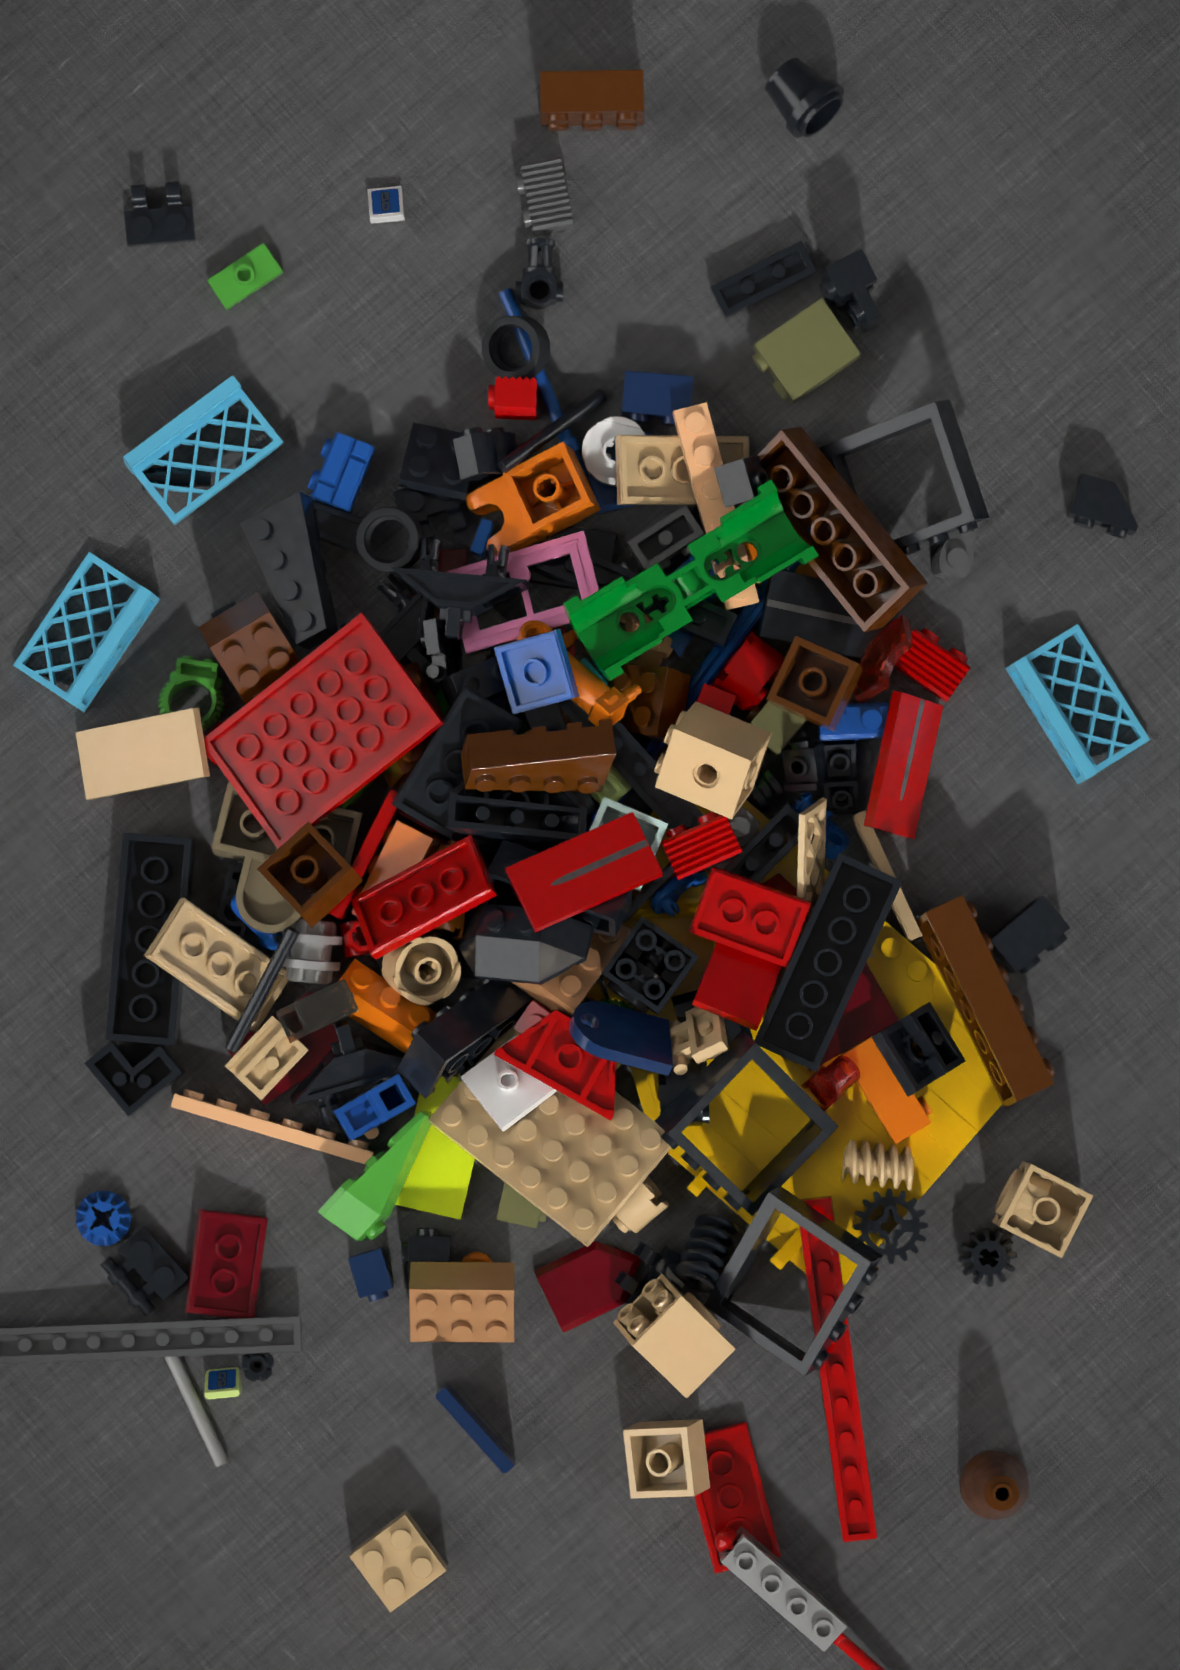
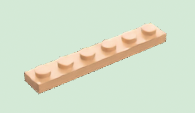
(701, 457)
(259, 1122)

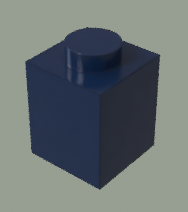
(371, 1274)

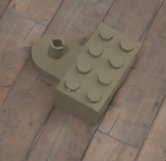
(244, 839)

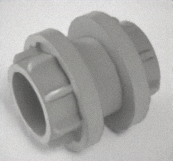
(312, 953)

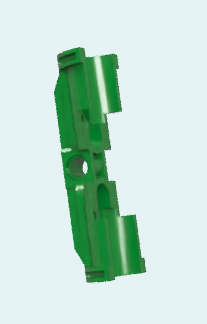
(754, 522)

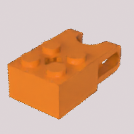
(526, 502)

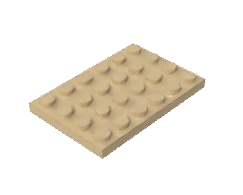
(559, 1153)

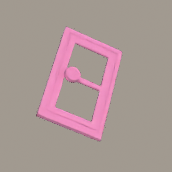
(517, 567)

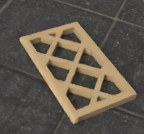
(811, 855)

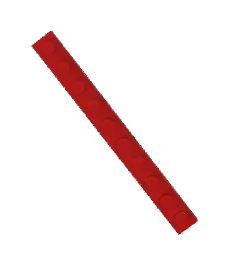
(839, 1388)

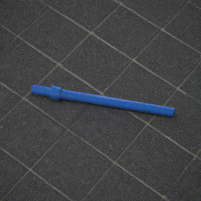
(543, 383)

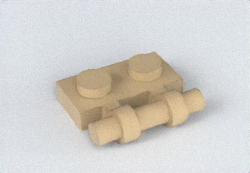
(705, 1036)

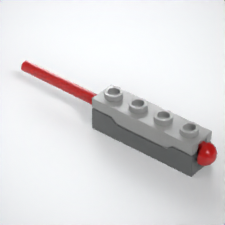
(787, 1593)

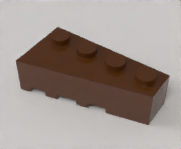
(540, 759)

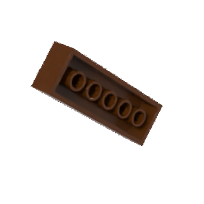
(853, 548)
(985, 1001)

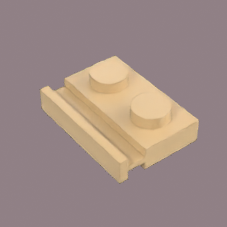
(266, 1058)

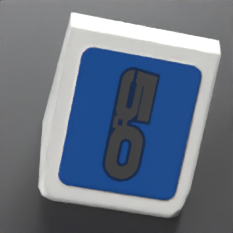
(386, 204)

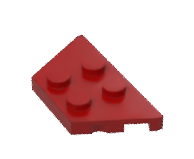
(558, 1061)

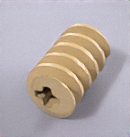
(878, 1164)

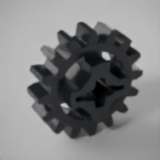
(905, 1225)

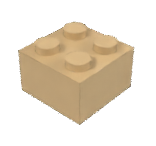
(666, 1458)
(398, 1561)

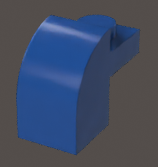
(374, 1107)

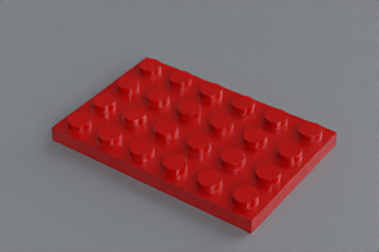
(322, 731)

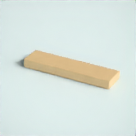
(881, 863)

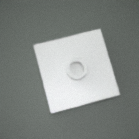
(505, 1090)

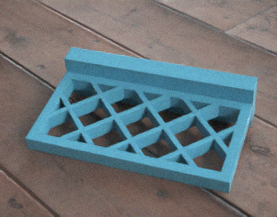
(186, 425)
(110, 648)
(1056, 723)

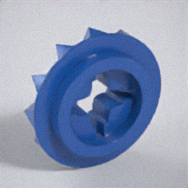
(119, 1220)

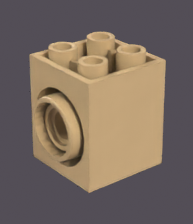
(711, 759)
(1041, 1208)
(674, 1334)

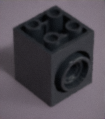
(648, 967)

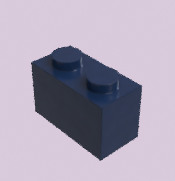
(655, 396)

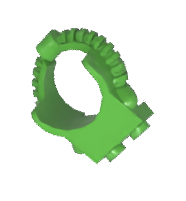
(194, 673)

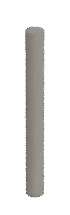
(197, 1410)

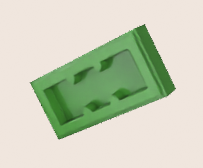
(245, 276)

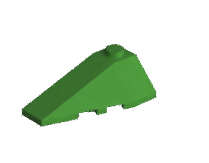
(368, 1201)

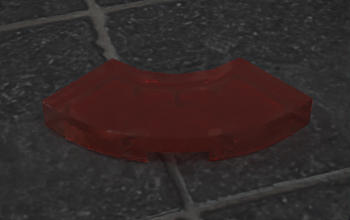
(882, 657)

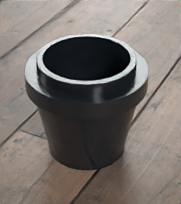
(804, 97)

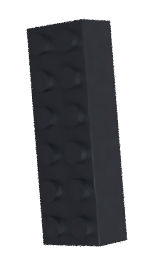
(827, 962)
(142, 995)

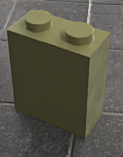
(805, 352)

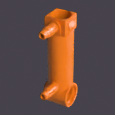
(594, 695)

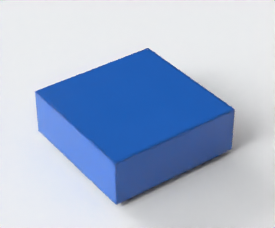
(483, 533)

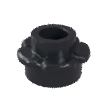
(262, 1373)

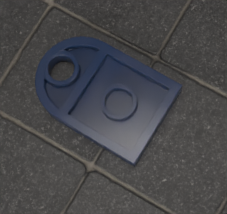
(623, 1036)

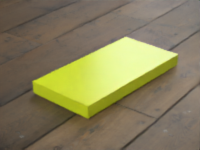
(441, 1169)

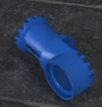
(833, 832)

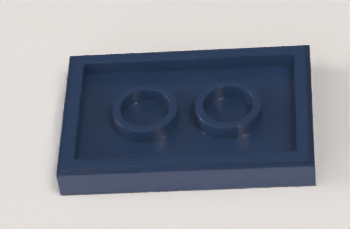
(475, 1428)

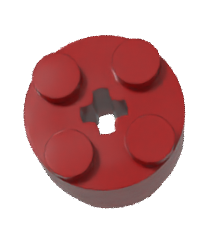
(749, 671)

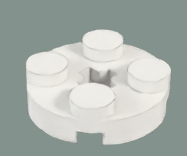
(595, 443)

